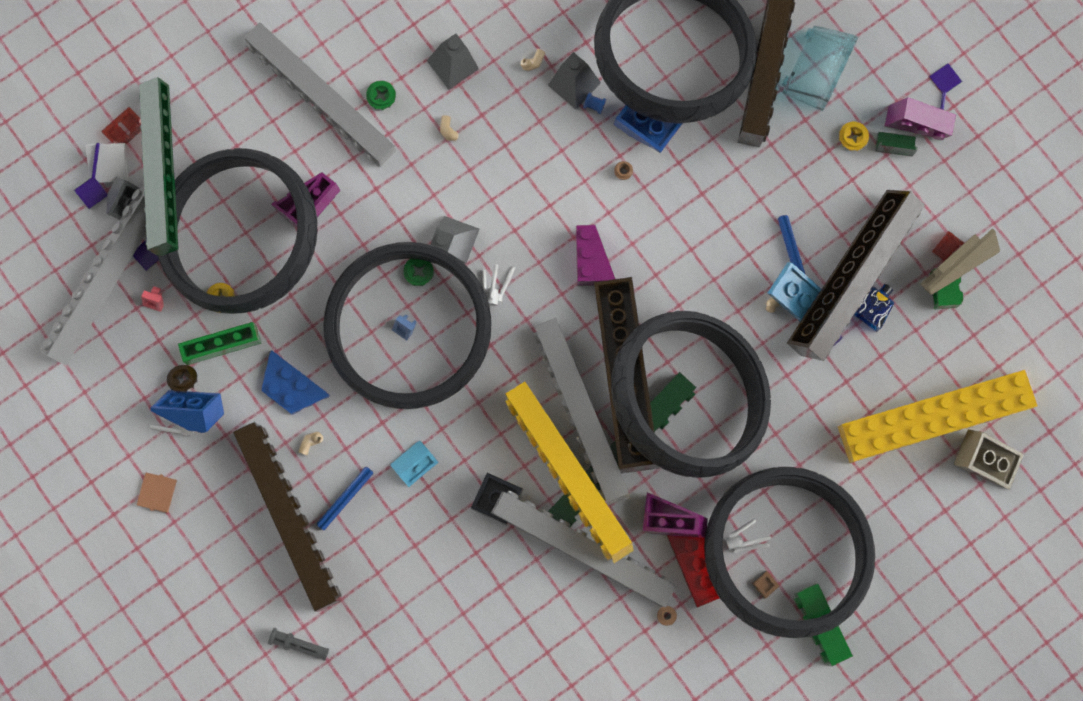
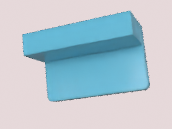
(414, 463)

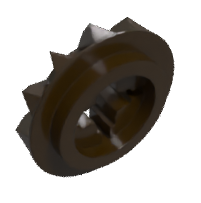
(178, 373)

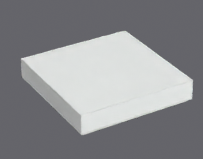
(111, 162)

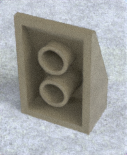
(988, 458)

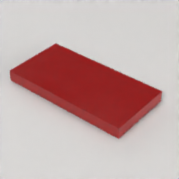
(691, 560)

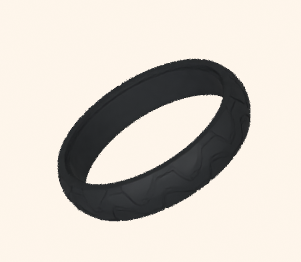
(673, 110)
(301, 253)
(355, 272)
(746, 363)
(839, 500)

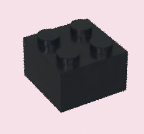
(489, 494)

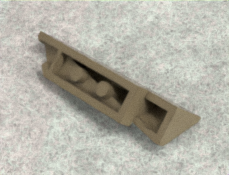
(963, 260)

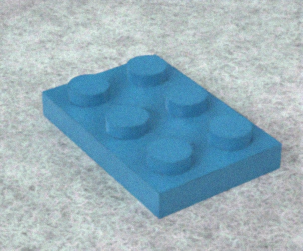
(794, 291)

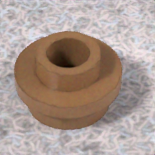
(623, 164)
(661, 611)

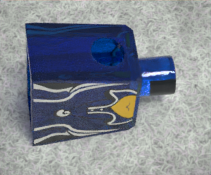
(876, 307)

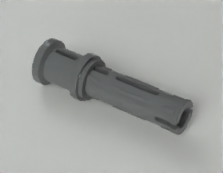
(289, 642)

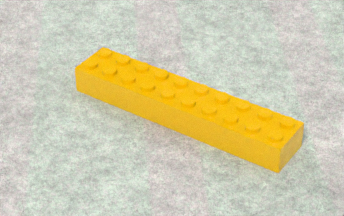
(937, 416)
(571, 475)

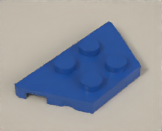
(290, 386)

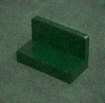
(896, 144)

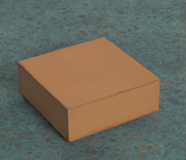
(765, 584)

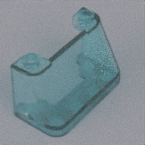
(819, 66)

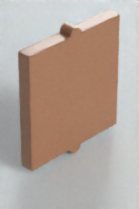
(156, 492)

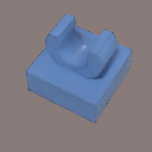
(404, 327)

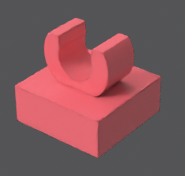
(153, 299)

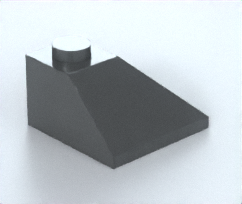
(452, 62)
(574, 81)
(119, 197)
(455, 238)

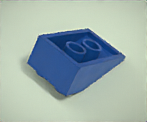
(646, 130)
(190, 410)

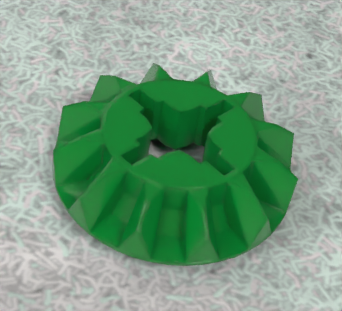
(383, 87)
(418, 280)

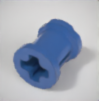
(594, 103)

